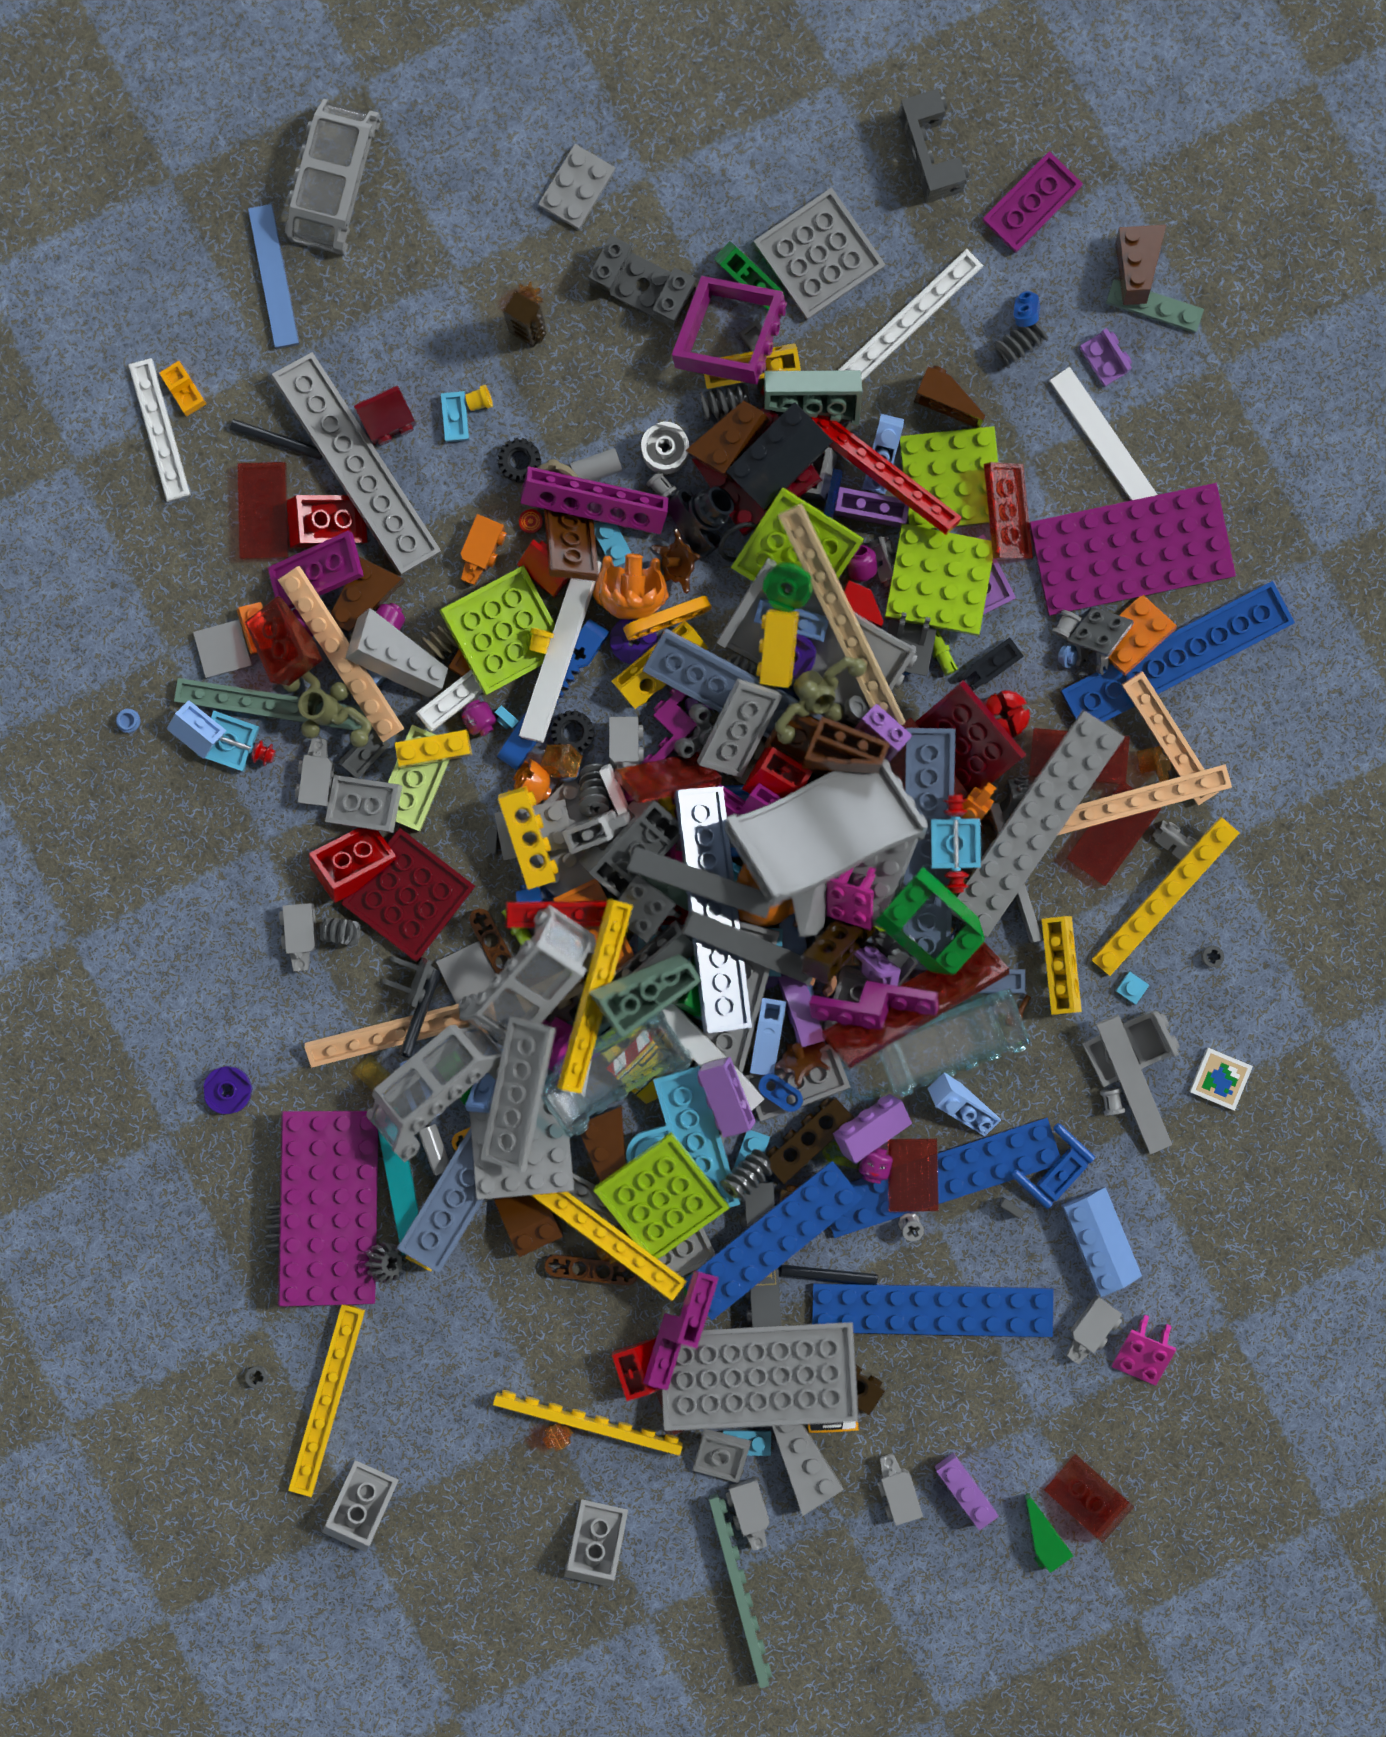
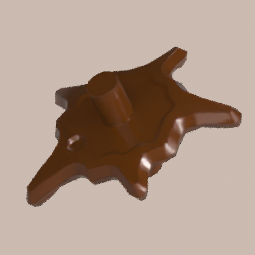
(677, 561)
(801, 1060)

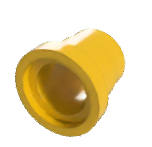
(479, 399)
(540, 640)

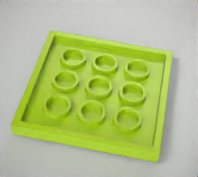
(951, 470)
(773, 542)
(940, 579)
(495, 628)
(661, 1197)

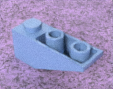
(885, 444)
(767, 1036)
(961, 1104)

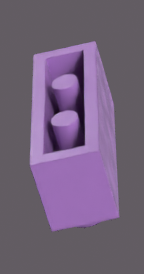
(871, 507)
(726, 1097)
(872, 1128)
(966, 1491)

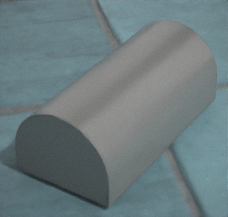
(597, 465)
(434, 1149)

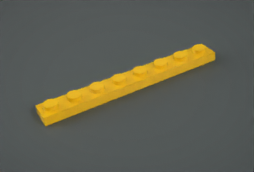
(1165, 896)
(588, 1014)
(613, 1242)
(327, 1400)
(599, 1425)

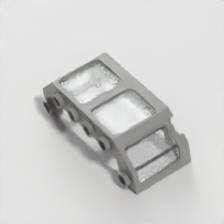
(330, 176)
(533, 978)
(430, 1084)

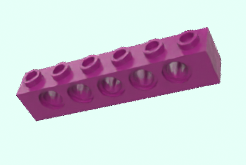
(594, 500)

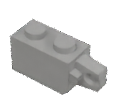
(624, 742)
(316, 775)
(595, 830)
(300, 933)
(1092, 1328)
(899, 1491)
(750, 1511)

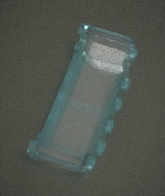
(955, 1041)
(615, 1070)

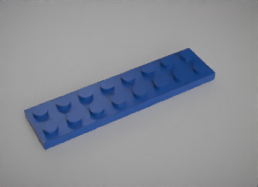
(778, 1236)

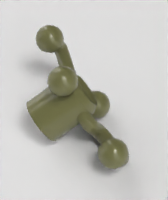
(817, 696)
(331, 712)

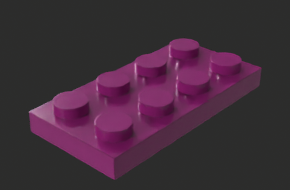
(1032, 202)
(325, 566)

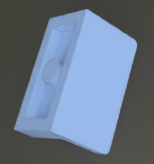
(195, 729)

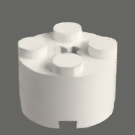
(657, 437)

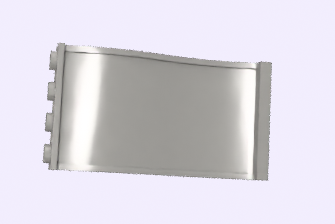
(890, 652)
(824, 830)

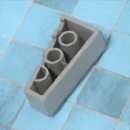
(394, 655)
(807, 1467)

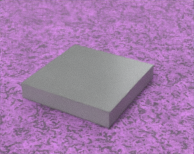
(222, 649)
(467, 971)
(721, 1455)

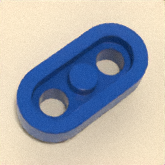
(1026, 309)
(780, 1092)

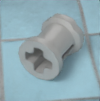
(661, 485)
(1066, 624)
(1112, 1101)
(908, 1232)

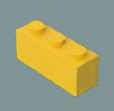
(778, 647)
(433, 749)

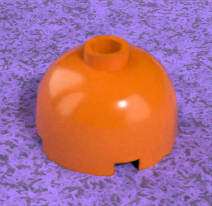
(535, 779)

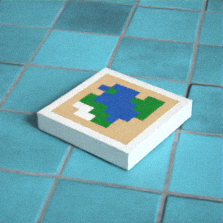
(1220, 1079)

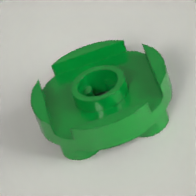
(776, 593)

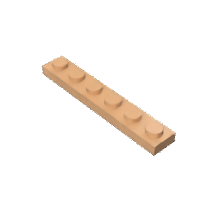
(1163, 728)

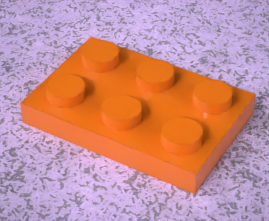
(1148, 631)

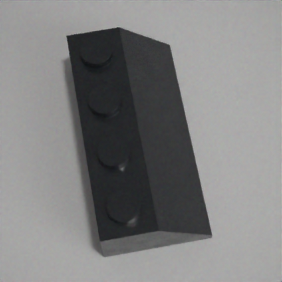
(780, 455)

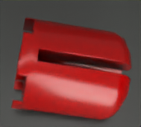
(1012, 705)

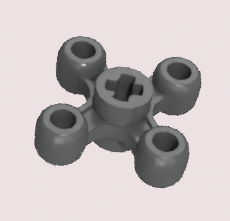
(687, 746)

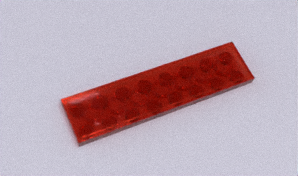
(858, 1043)

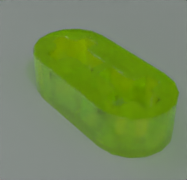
(840, 1160)

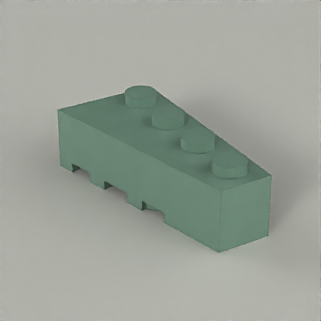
(816, 392)
(644, 993)

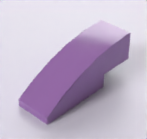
(797, 999)

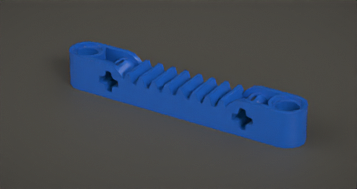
(589, 639)

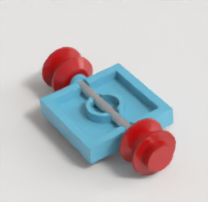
(238, 744)
(955, 843)

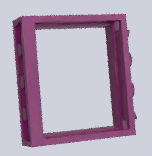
(719, 367)

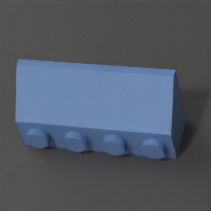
(1101, 1241)

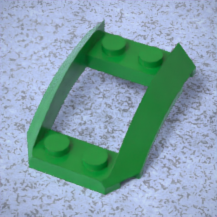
(908, 903)

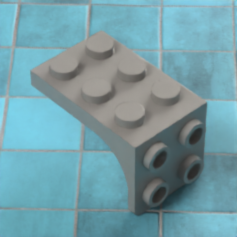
(1148, 1039)

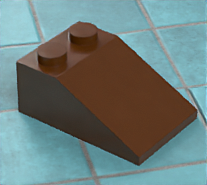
(944, 395)
(528, 1223)

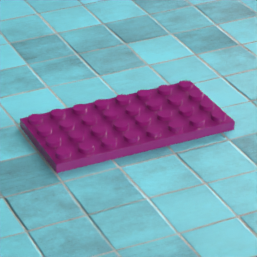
(1132, 549)
(327, 1208)

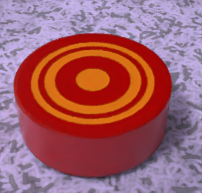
(530, 521)

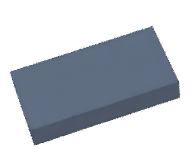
(1014, 981)

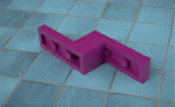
(673, 720)
(758, 799)
(874, 1005)
(680, 1330)

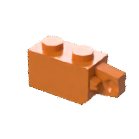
(480, 548)
(978, 802)

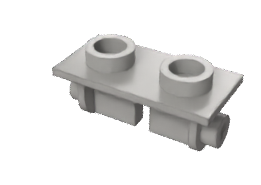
(884, 552)
(1171, 835)

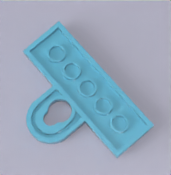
(692, 1124)

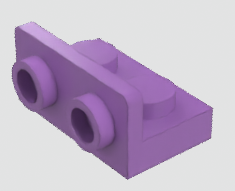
(1106, 357)
(884, 727)
(877, 966)

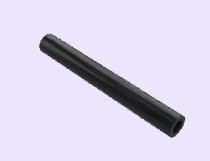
(275, 439)
(419, 1015)
(829, 1275)

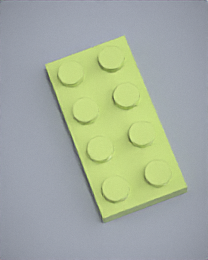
(418, 786)

